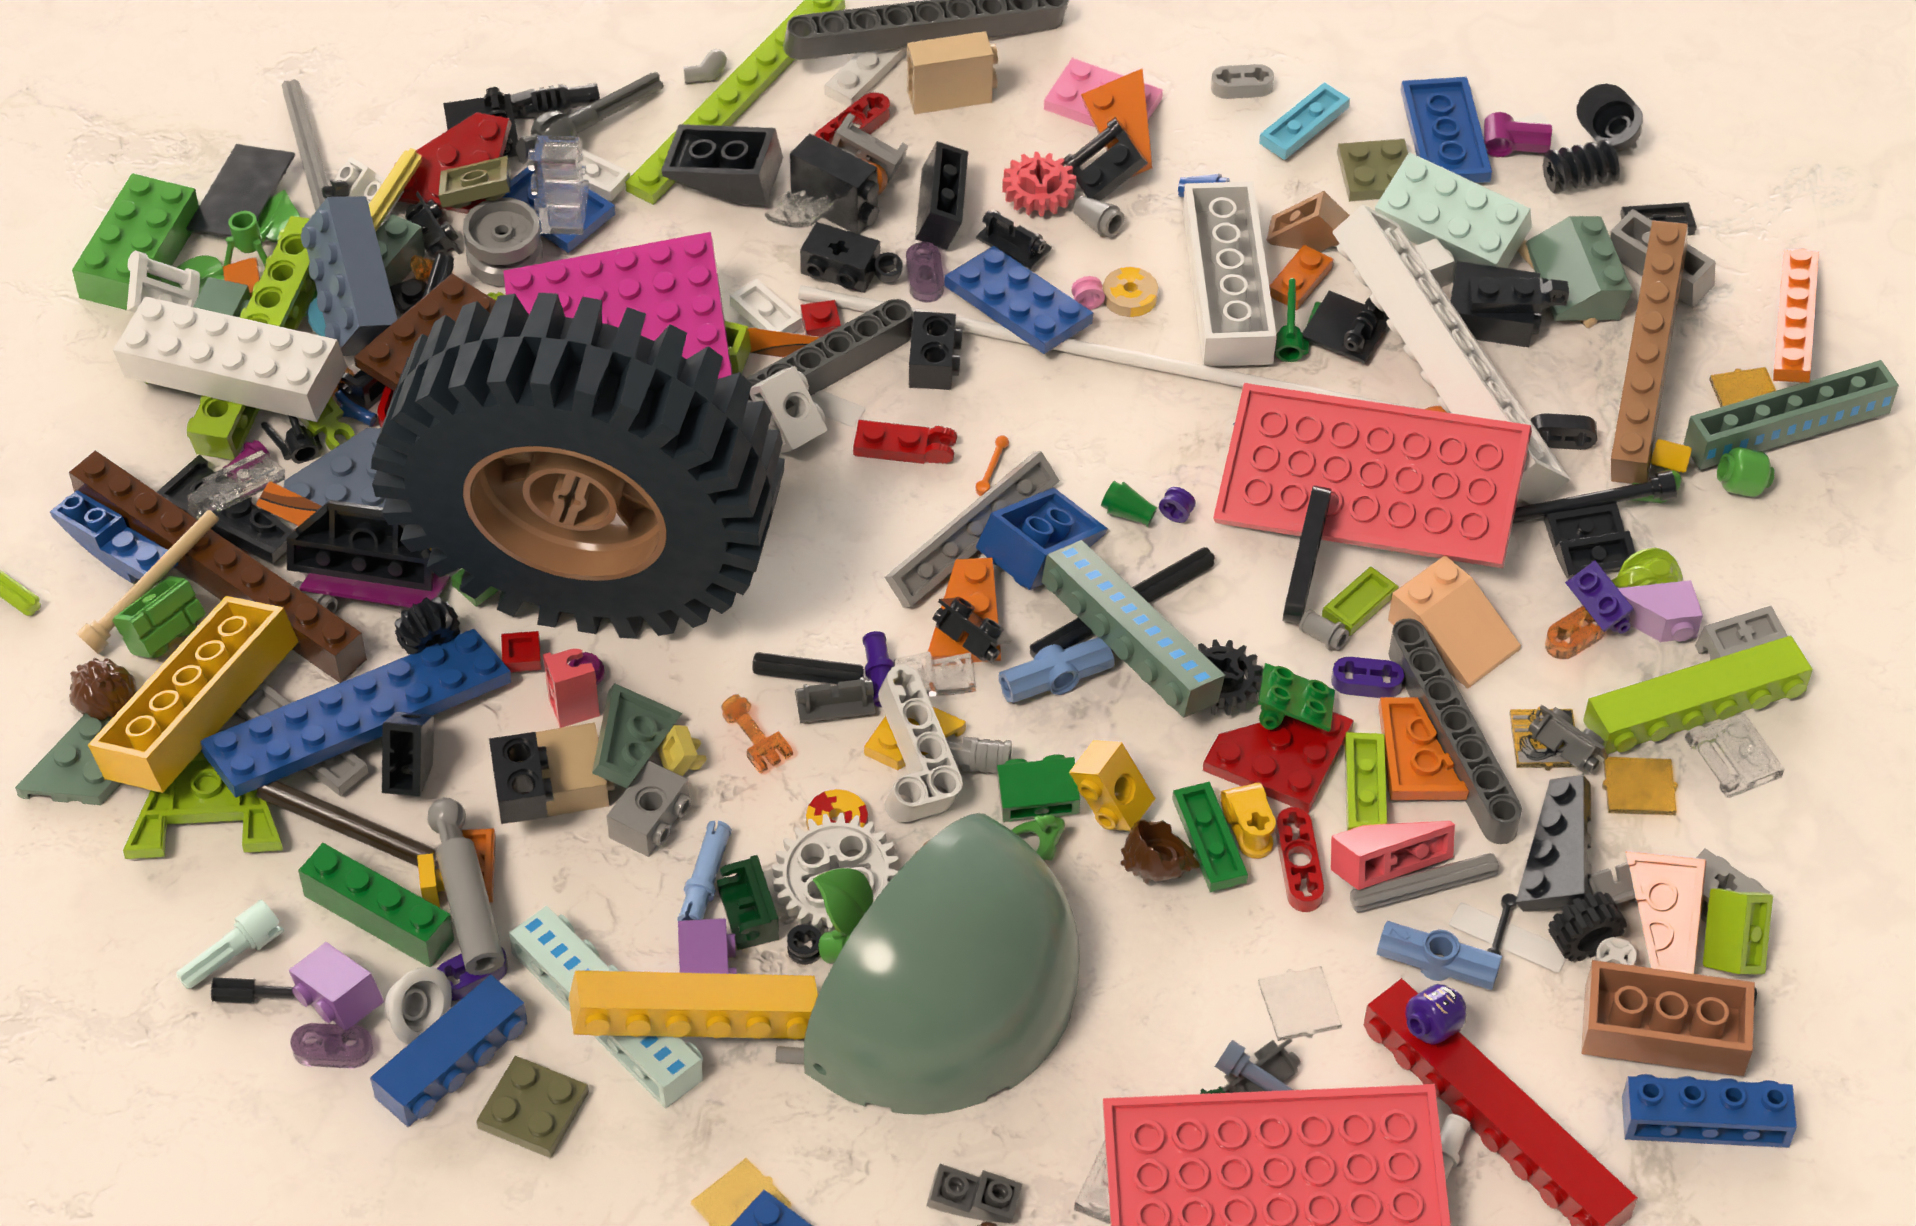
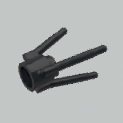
(299, 442)

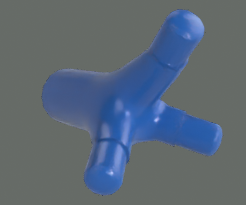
(354, 410)

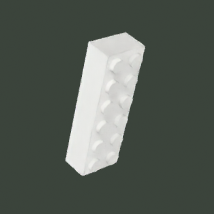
(1229, 274)
(230, 358)

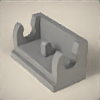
(868, 147)
(1740, 633)

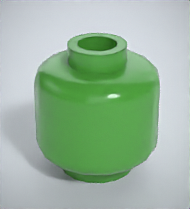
(1745, 472)

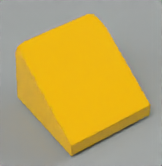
(1671, 455)

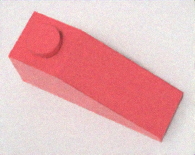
(1389, 850)

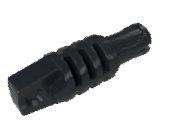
(561, 98)

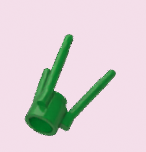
(1290, 341)

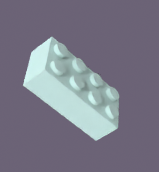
(1459, 213)

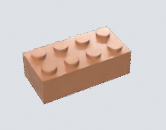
(1668, 1018)

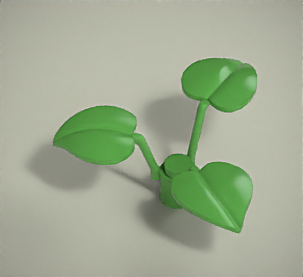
(247, 237)
(846, 900)

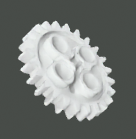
(830, 843)

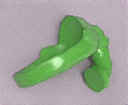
(1048, 830)

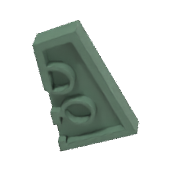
(630, 734)

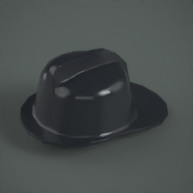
(1610, 115)

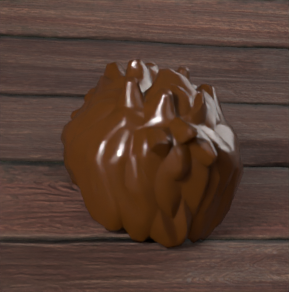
(101, 688)
(1156, 852)

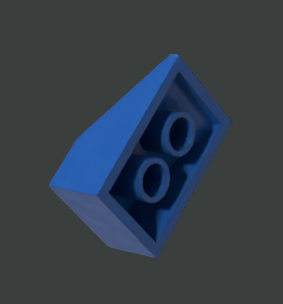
(1032, 528)

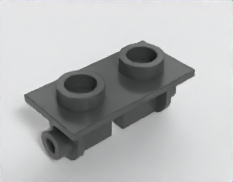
(835, 701)
(1581, 746)
(1272, 1059)

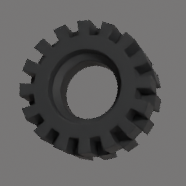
(1586, 925)

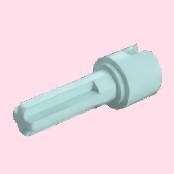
(252, 930)

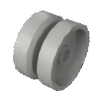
(501, 238)

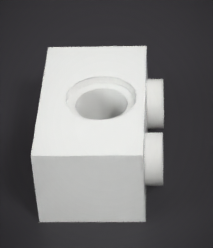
(808, 416)

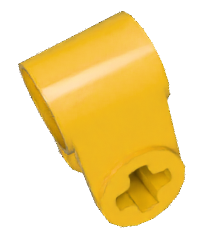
(1249, 818)

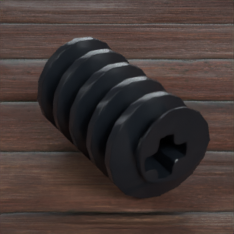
(1580, 162)

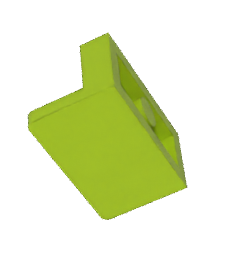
(1737, 931)

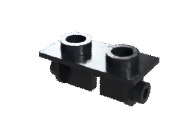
(441, 235)
(1014, 241)
(960, 618)

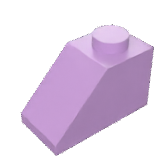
(1665, 610)

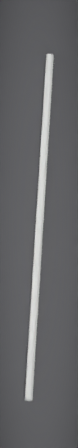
(1087, 349)

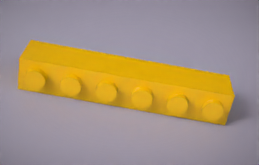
(691, 1004)

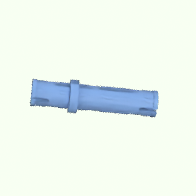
(700, 887)

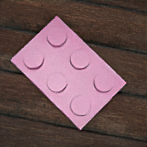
(1081, 77)

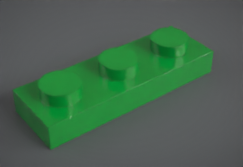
(1210, 836)

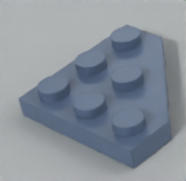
(341, 473)

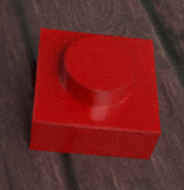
(819, 318)
(521, 651)

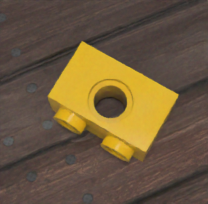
(1112, 785)

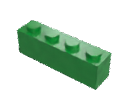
(376, 905)

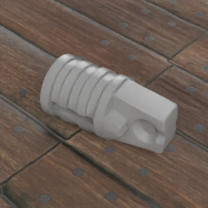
(981, 754)

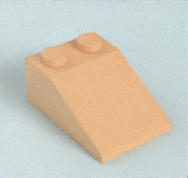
(1458, 620)

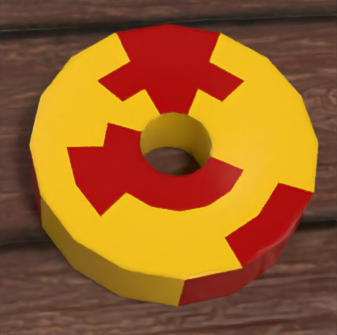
(836, 802)

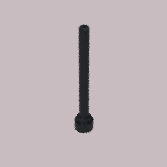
(1660, 486)

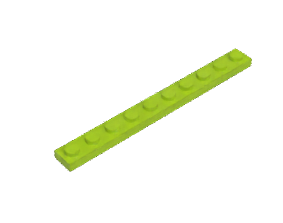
(728, 100)

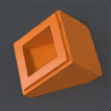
(243, 272)

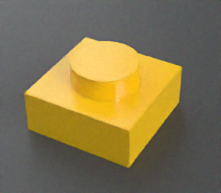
(430, 879)

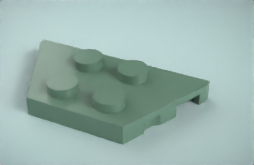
(70, 769)

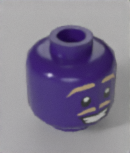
(1437, 1013)

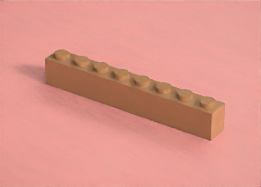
(1649, 353)

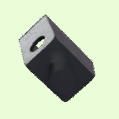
(407, 744)

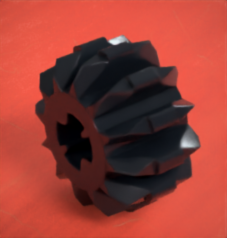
(426, 625)

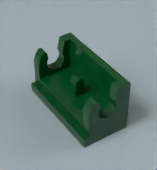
(748, 903)

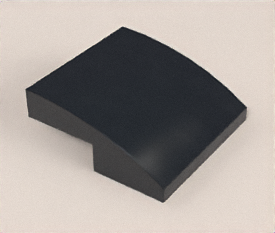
(1589, 536)

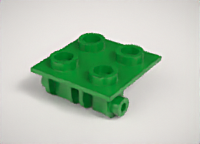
(1293, 696)

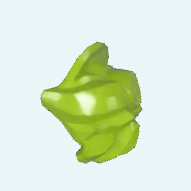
(1648, 568)

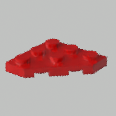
(469, 142)
(1285, 760)

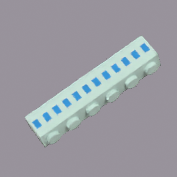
(552, 954)

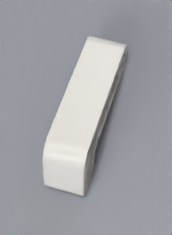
(902, 698)

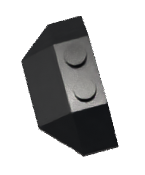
(356, 545)

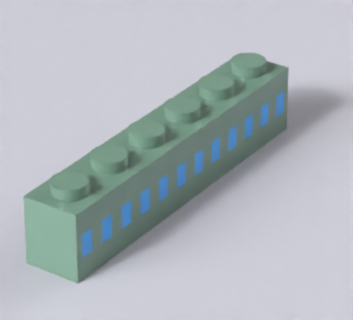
(1792, 413)
(1133, 629)

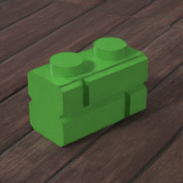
(159, 617)

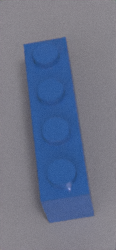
(449, 1051)

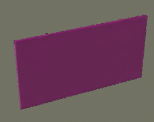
(371, 591)

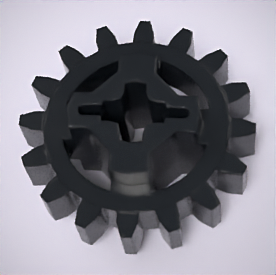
(1234, 664)

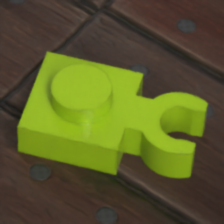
(329, 424)

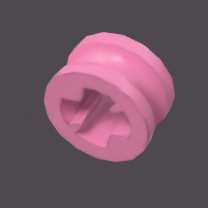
(1091, 286)

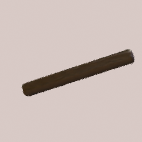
(344, 822)

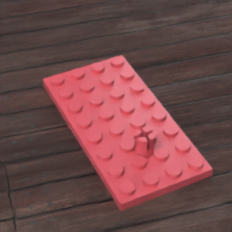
(1394, 472)
(1277, 1158)

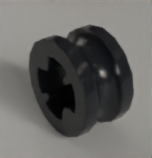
(804, 934)

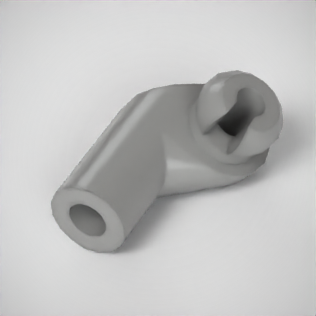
(708, 69)

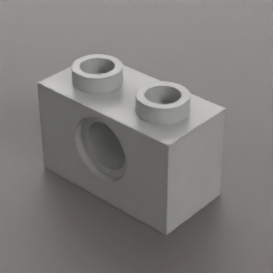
(651, 789)

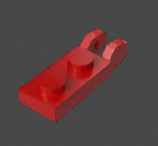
(904, 442)

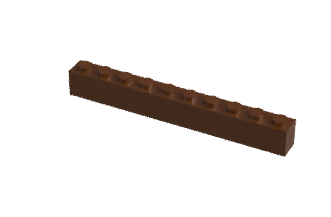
(222, 566)

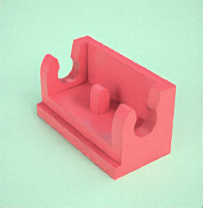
(571, 689)

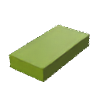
(1360, 600)

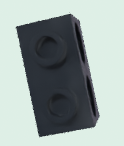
(932, 350)
(520, 777)

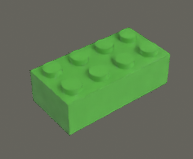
(144, 218)

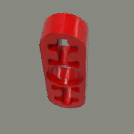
(867, 119)
(1293, 873)

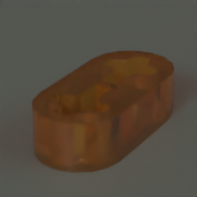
(1572, 627)

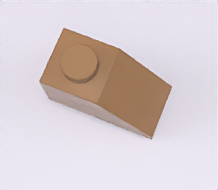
(1307, 224)

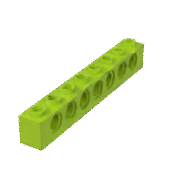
(277, 300)

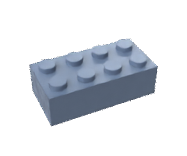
(348, 272)

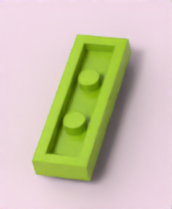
(1365, 779)

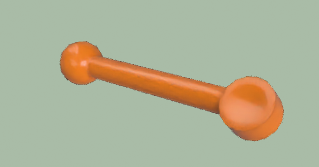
(983, 486)

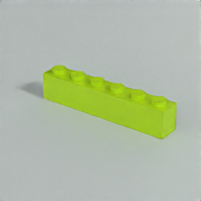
(1698, 694)

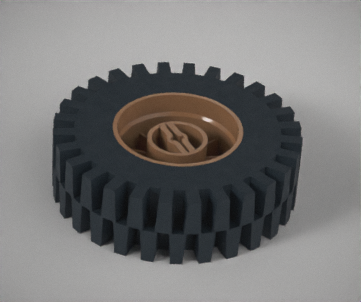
(579, 466)

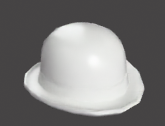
(417, 1002)

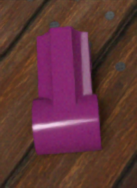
(1505, 135)

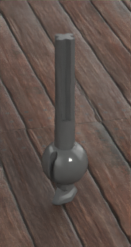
(559, 124)

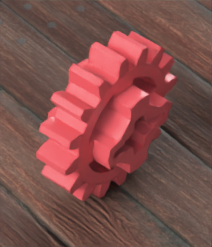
(1039, 184)

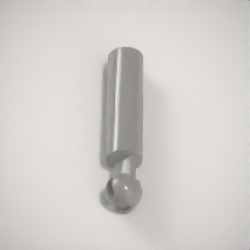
(465, 889)

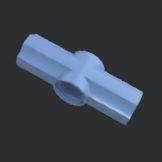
(1055, 669)
(1419, 947)

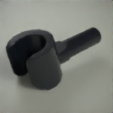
(338, 189)

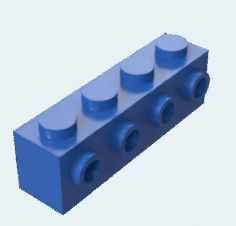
(1708, 1111)

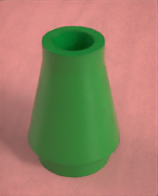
(1128, 504)

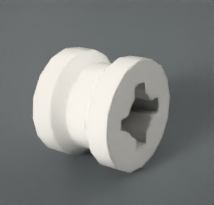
(1616, 951)

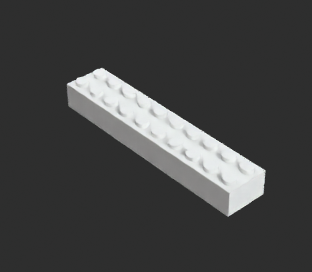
(1439, 338)

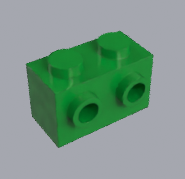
(1037, 788)

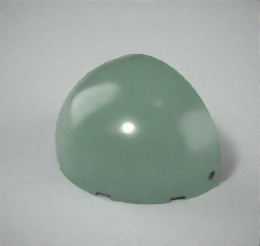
(949, 978)

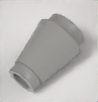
(1100, 216)

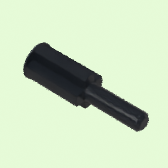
(245, 990)

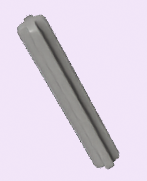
(1424, 882)

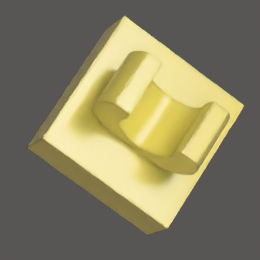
(679, 751)

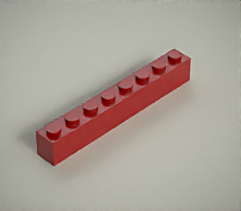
(1503, 1117)

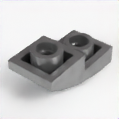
(974, 1197)

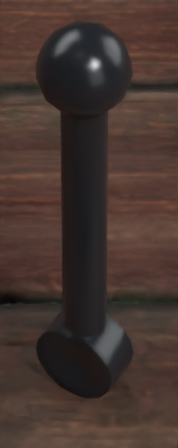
(1508, 903)

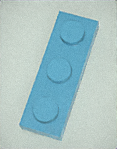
(1304, 121)

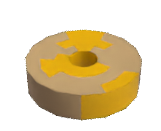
(1142, 292)

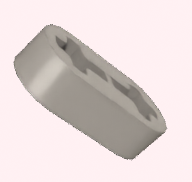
(1242, 81)

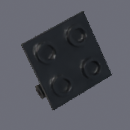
(492, 103)
(1346, 326)

